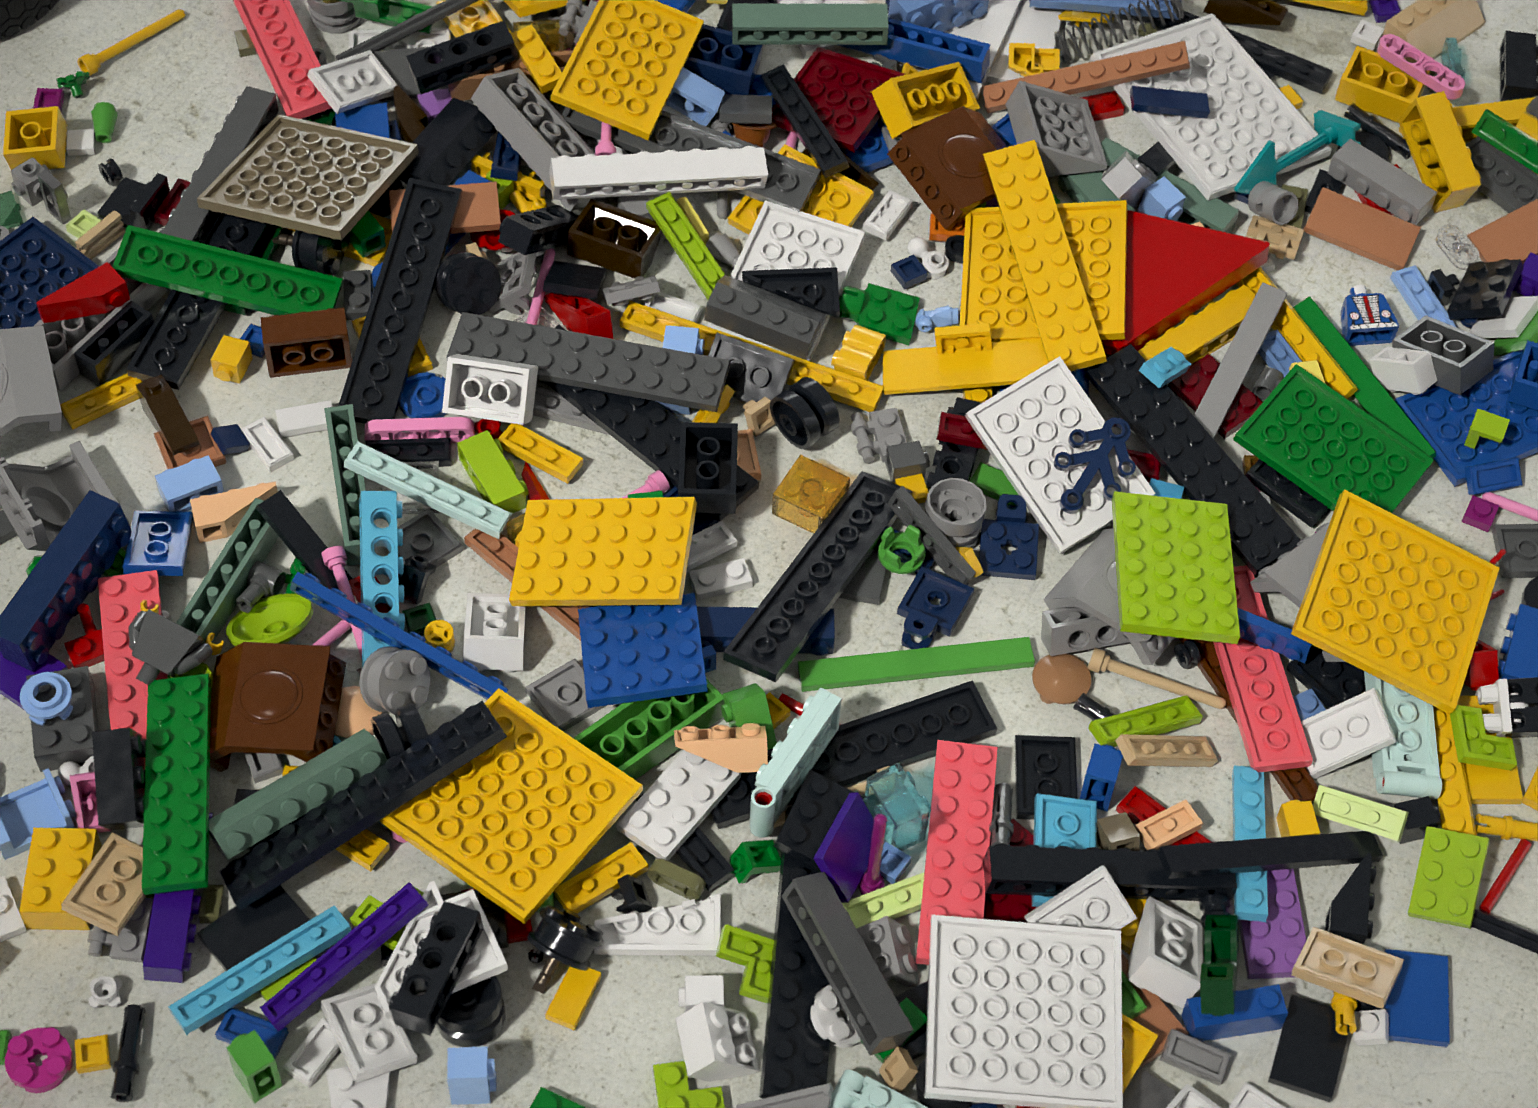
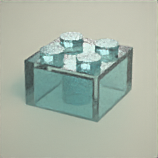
(895, 796)

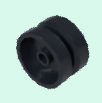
(804, 413)
(396, 739)
(473, 1014)

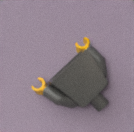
(166, 645)

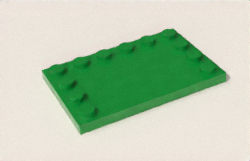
(1331, 444)

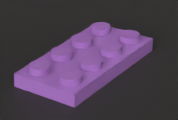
(1275, 945)

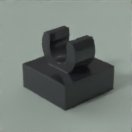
(1443, 285)
(634, 895)

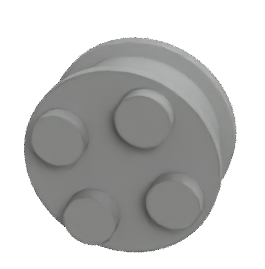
(394, 679)

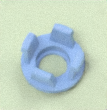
(58, 706)

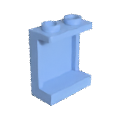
(29, 808)

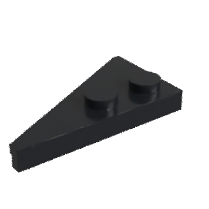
(808, 286)

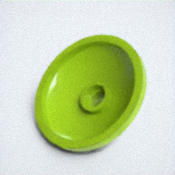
(271, 620)

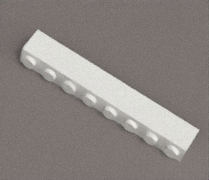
(658, 173)

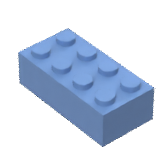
(937, 14)

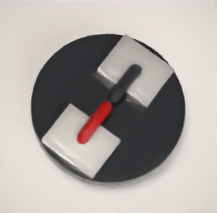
(535, 955)

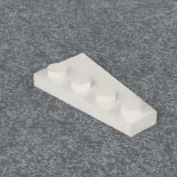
(664, 931)
(364, 1094)

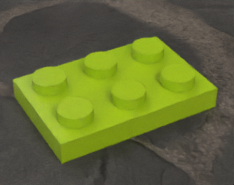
(1448, 877)

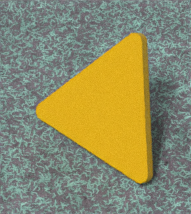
(1080, 16)

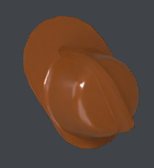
(753, 133)

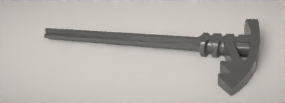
(407, 27)

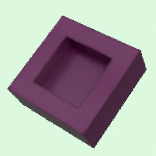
(1480, 513)

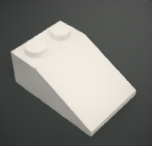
(494, 632)
(1167, 953)

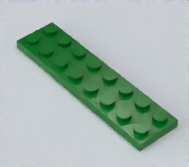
(223, 274)
(177, 785)

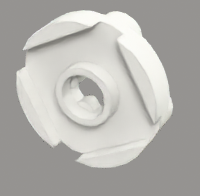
(828, 1024)

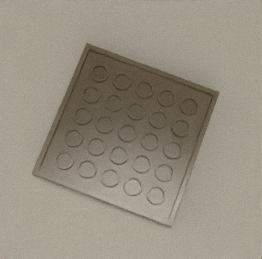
(308, 176)

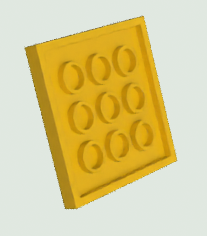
(832, 198)

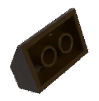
(614, 239)

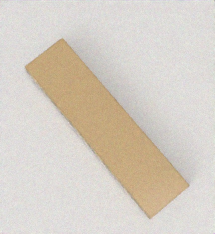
(1166, 750)

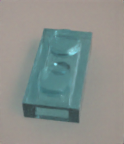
(1452, 56)

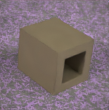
(1117, 833)

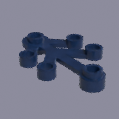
(1097, 460)

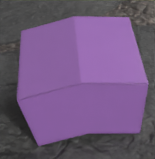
(434, 102)

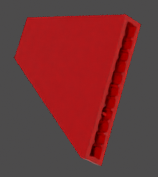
(1177, 271)

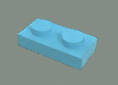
(1165, 367)

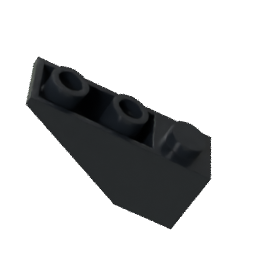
(1351, 906)

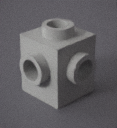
(26, 181)

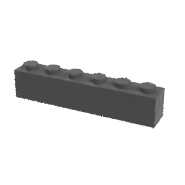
(847, 963)

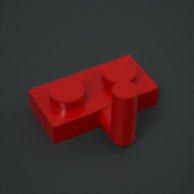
(88, 648)

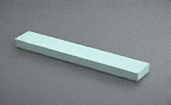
(427, 490)

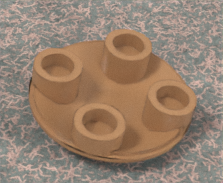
(1061, 679)

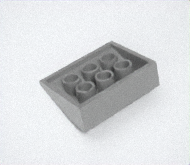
(1060, 128)

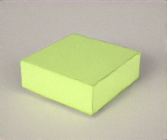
(82, 223)

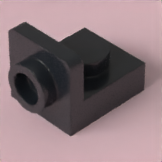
(415, 577)

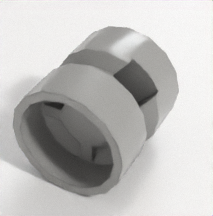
(1273, 203)

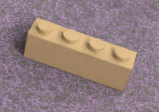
(1430, 22)

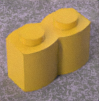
(860, 352)

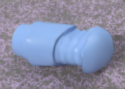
(939, 317)

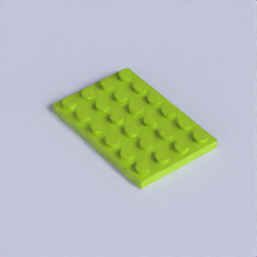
(1174, 568)

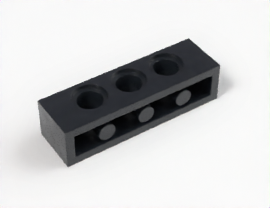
(462, 57)
(537, 229)
(948, 460)
(423, 1011)

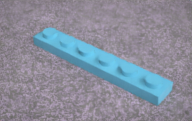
(1248, 824)
(259, 970)

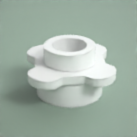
(102, 984)

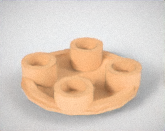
(353, 713)

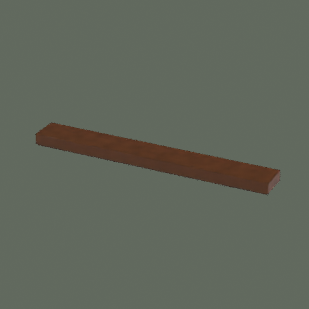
(1294, 782)

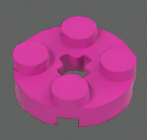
(53, 1068)

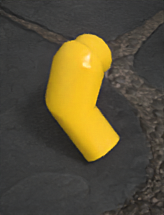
(523, 205)

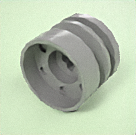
(332, 16)
(957, 510)

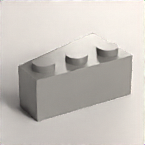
(1128, 179)

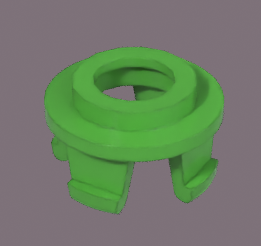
(909, 541)

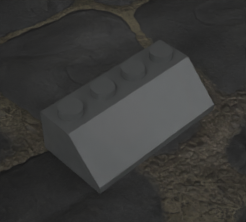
(763, 316)

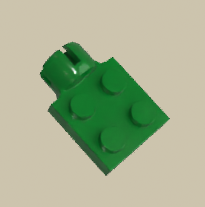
(881, 310)

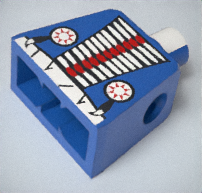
(1367, 318)

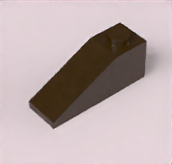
(1247, 11)
(166, 414)

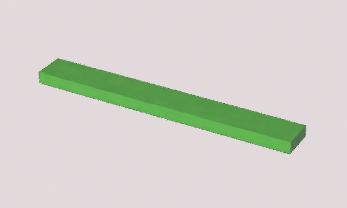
(915, 664)

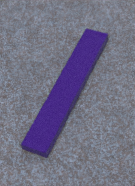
(343, 956)

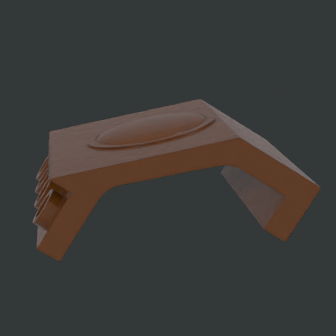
(948, 164)
(274, 701)

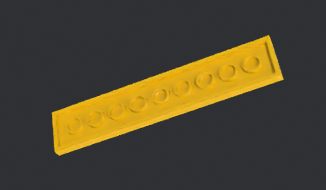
(1044, 256)

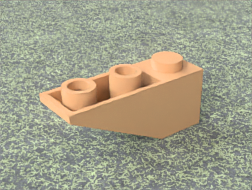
(220, 513)
(734, 748)

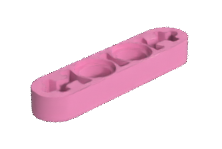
(1396, 49)
(419, 428)

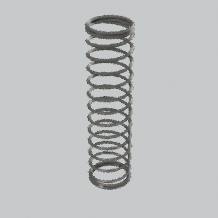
(1062, 43)

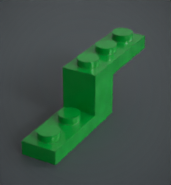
(389, 11)

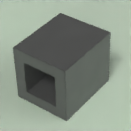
(906, 460)

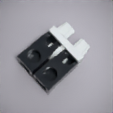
(1514, 707)

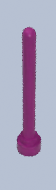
(872, 879)

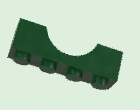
(1220, 966)

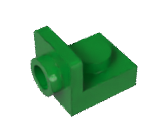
(754, 858)

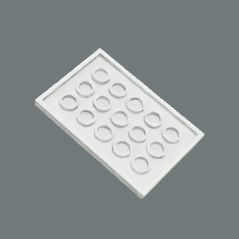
(797, 241)
(1027, 430)

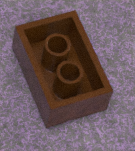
(306, 342)

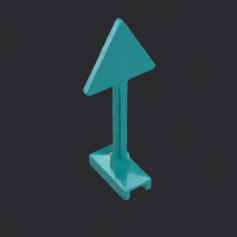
(1265, 167)

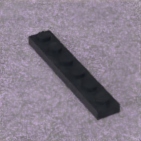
(804, 121)

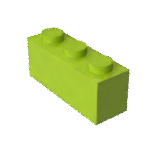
(492, 473)

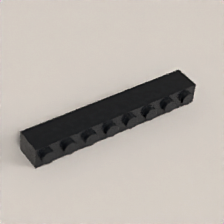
(1052, 870)

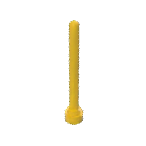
(92, 62)

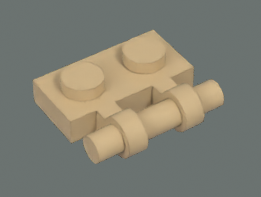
(1283, 238)

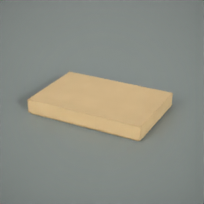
(109, 886)
(1347, 967)

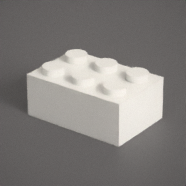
(490, 389)

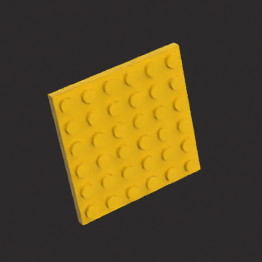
(994, 285)
(1396, 601)
(517, 811)

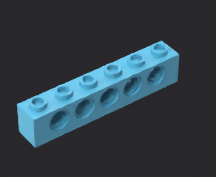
(384, 506)

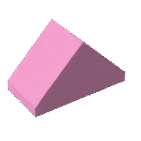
(85, 801)

